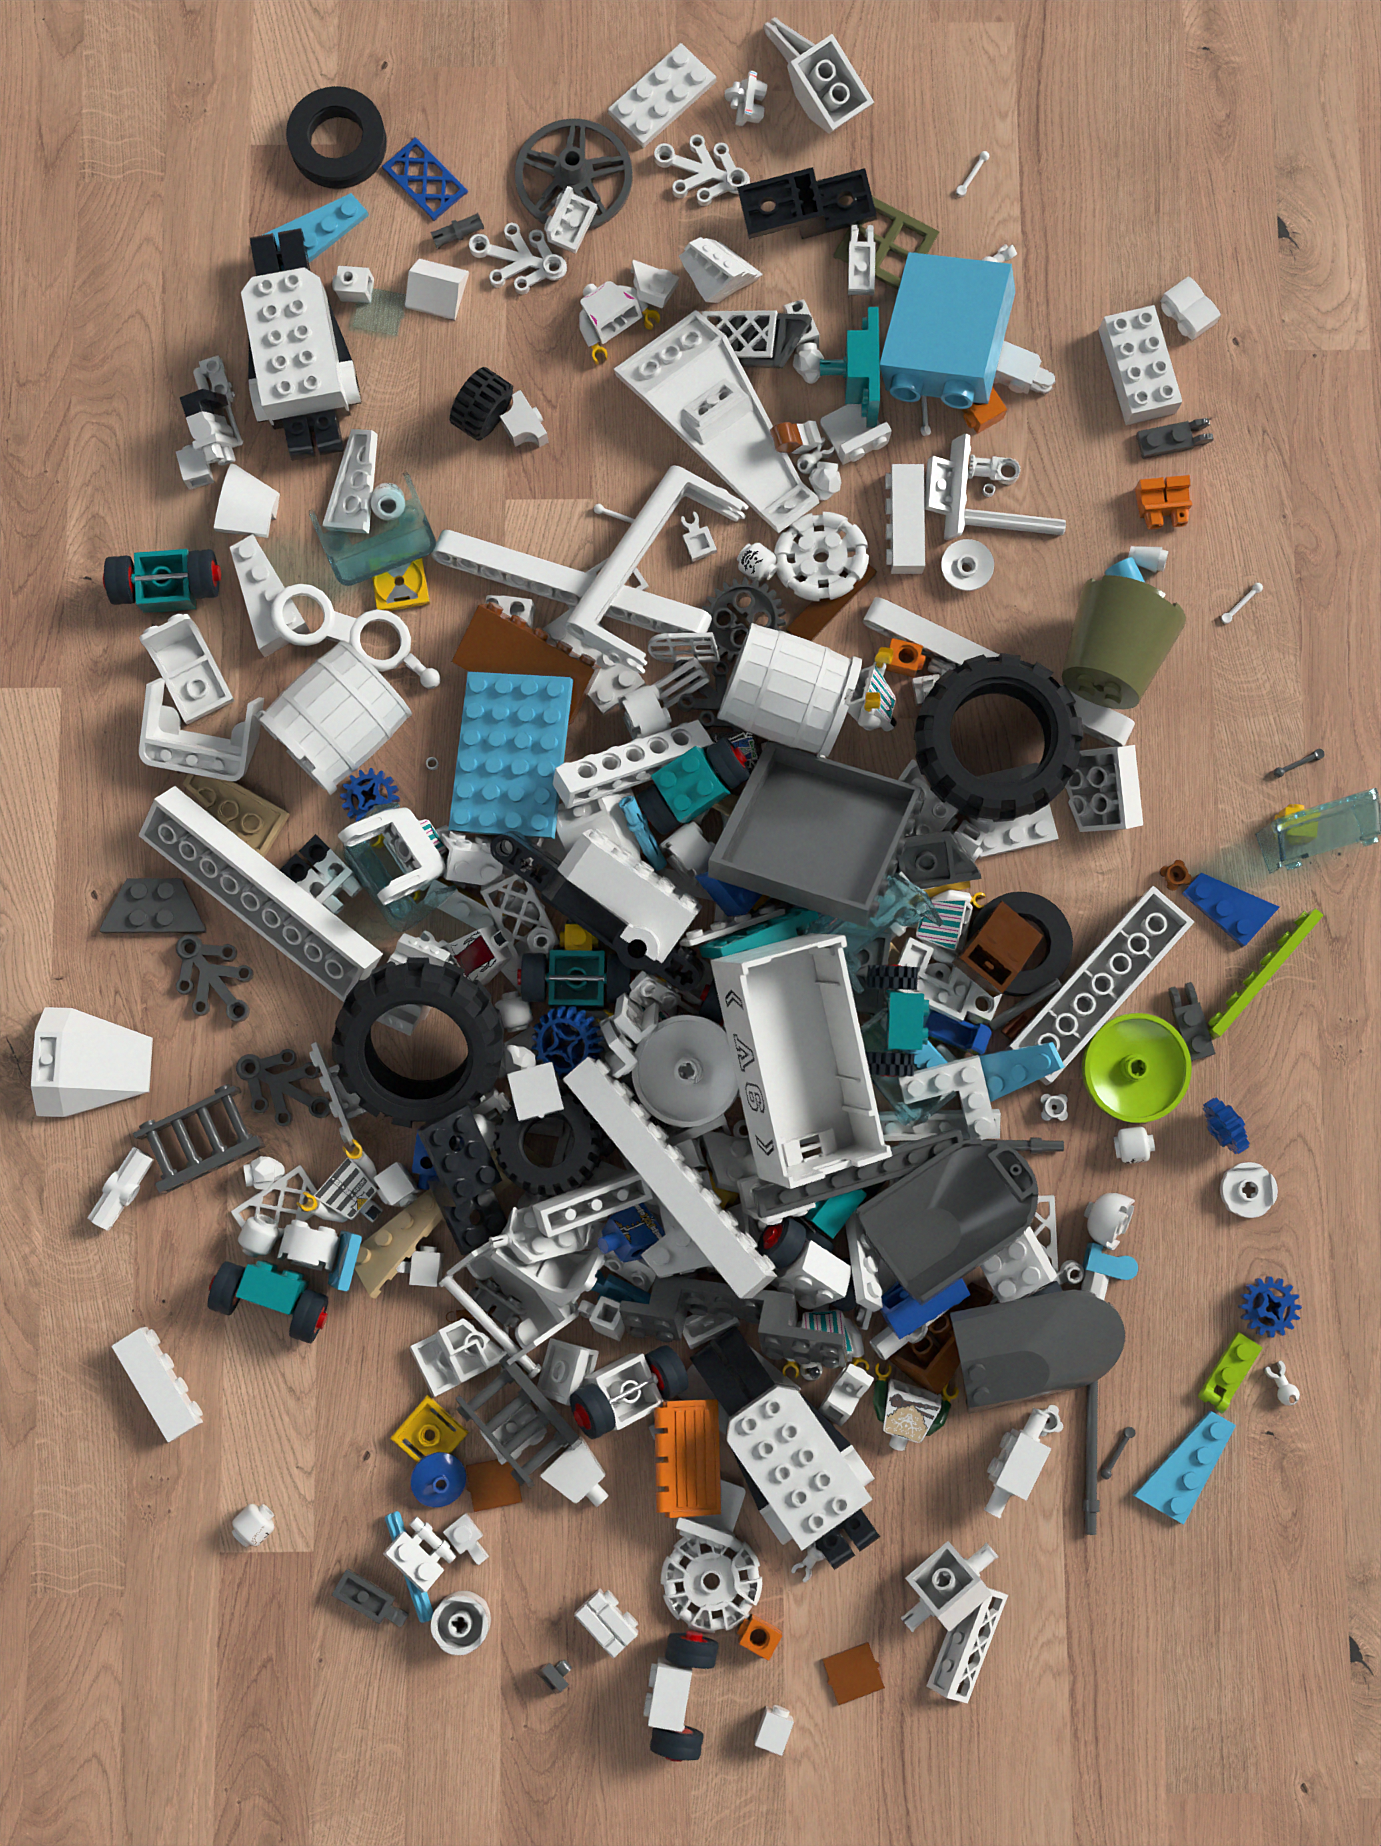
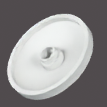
(686, 1071)

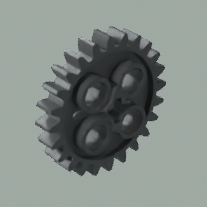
(760, 605)

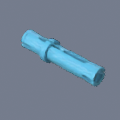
(638, 824)

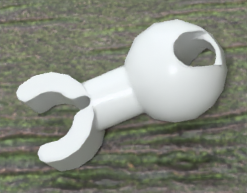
(1004, 254)
(809, 461)
(428, 676)
(1285, 1389)
(814, 1555)

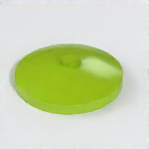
(1136, 1068)

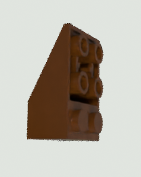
(998, 950)

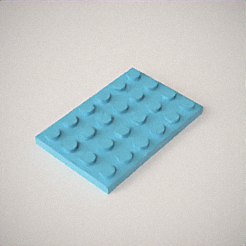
(509, 754)

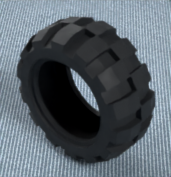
(1031, 686)
(427, 985)

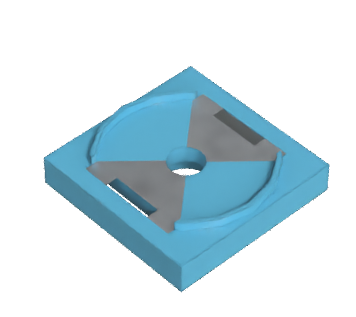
(345, 1260)

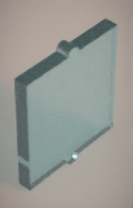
(382, 313)

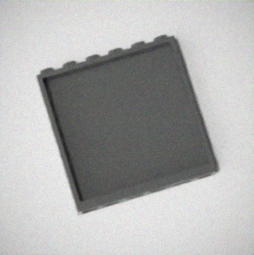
(816, 833)

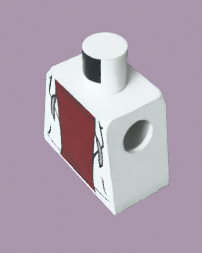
(482, 953)

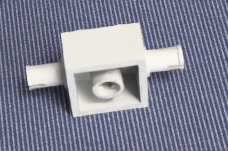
(1018, 1463)
(948, 1586)

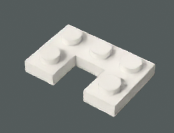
(949, 998)

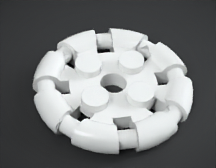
(817, 542)
(711, 1599)

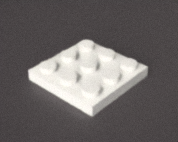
(1024, 830)

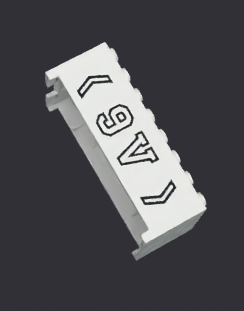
(799, 1058)

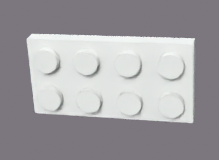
(662, 95)
(613, 678)

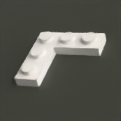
(961, 1076)

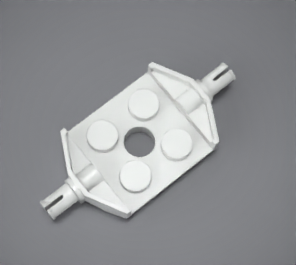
(529, 1244)

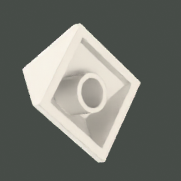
(435, 288)

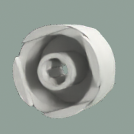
(643, 712)
(688, 852)
(309, 1246)
(447, 1631)

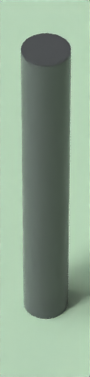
(1025, 1004)

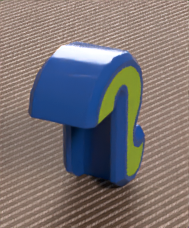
(959, 1035)

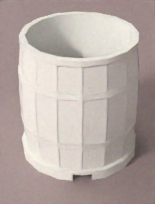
(789, 690)
(335, 715)

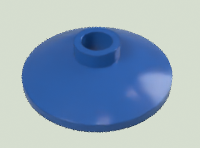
(435, 1468)

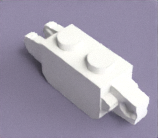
(1021, 370)

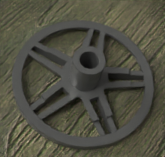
(574, 170)

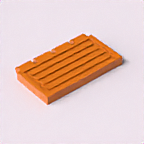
(690, 1458)

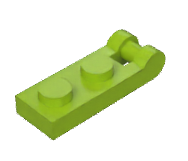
(1230, 1371)

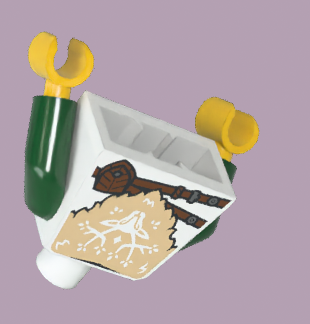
(909, 1410)

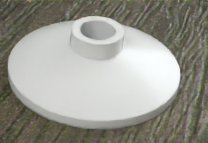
(970, 553)

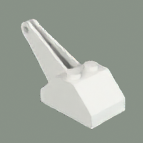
(820, 77)

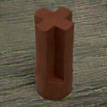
(1017, 1024)

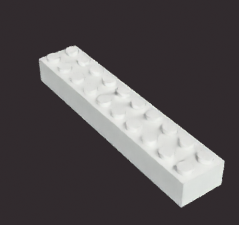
(258, 893)
(671, 1178)

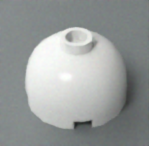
(1109, 1218)

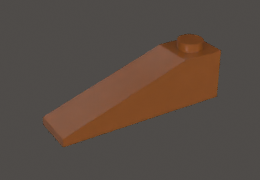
(936, 1356)

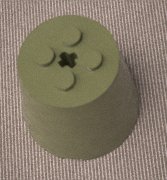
(1119, 640)

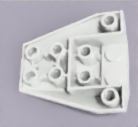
(596, 814)
(86, 1063)

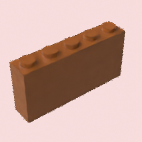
(508, 646)

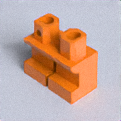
(1164, 498)

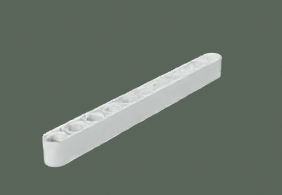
(565, 584)
(954, 649)

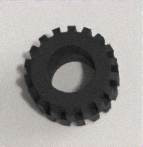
(481, 403)

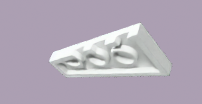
(351, 496)

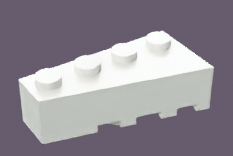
(259, 589)

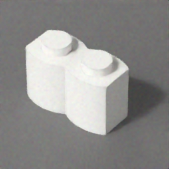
(1190, 308)

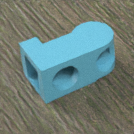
(1116, 1267)

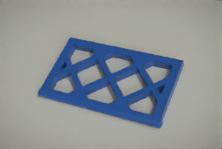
(420, 199)

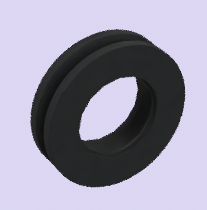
(329, 104)
(1056, 932)

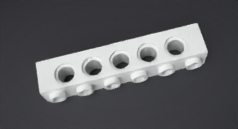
(626, 764)

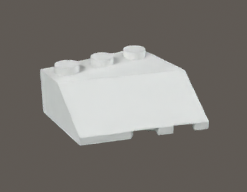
(1106, 790)

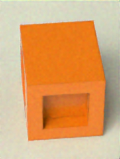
(903, 647)
(768, 1645)

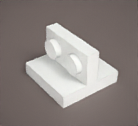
(564, 1369)

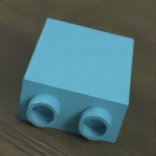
(947, 329)

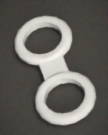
(339, 626)

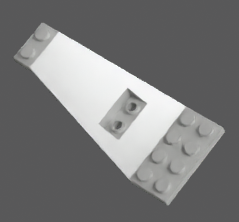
(708, 400)

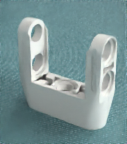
(409, 844)

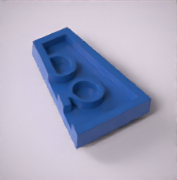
(1230, 908)

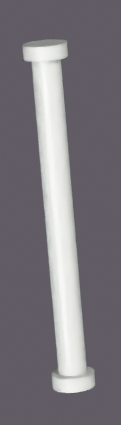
(450, 1284)

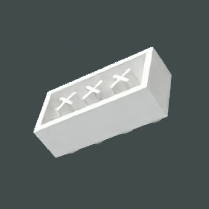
(1140, 365)

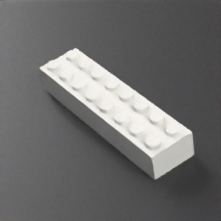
(1106, 978)

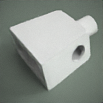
(577, 1475)

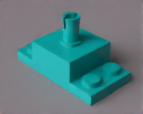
(860, 367)
(760, 934)

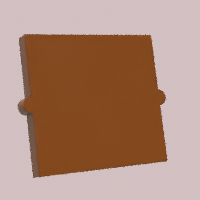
(492, 1485)
(853, 1673)

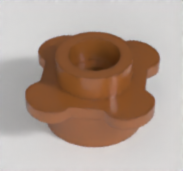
(1179, 868)

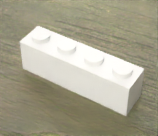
(906, 519)
(591, 1202)
(157, 1383)

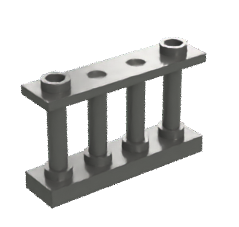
(221, 1154)
(546, 1415)

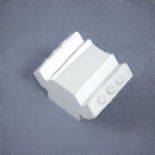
(716, 269)
(407, 1017)

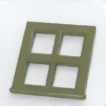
(885, 244)

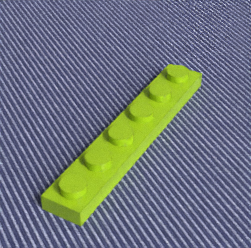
(1270, 964)

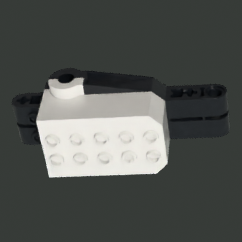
(296, 350)
(613, 901)
(790, 1455)

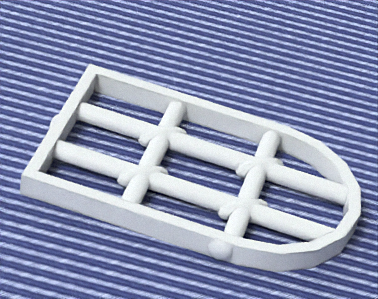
(658, 655)

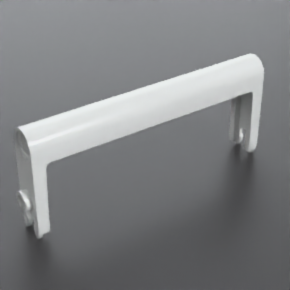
(629, 552)

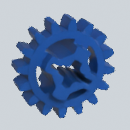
(360, 792)
(1226, 1125)
(1265, 1296)

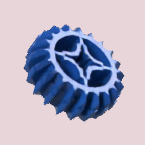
(556, 1021)

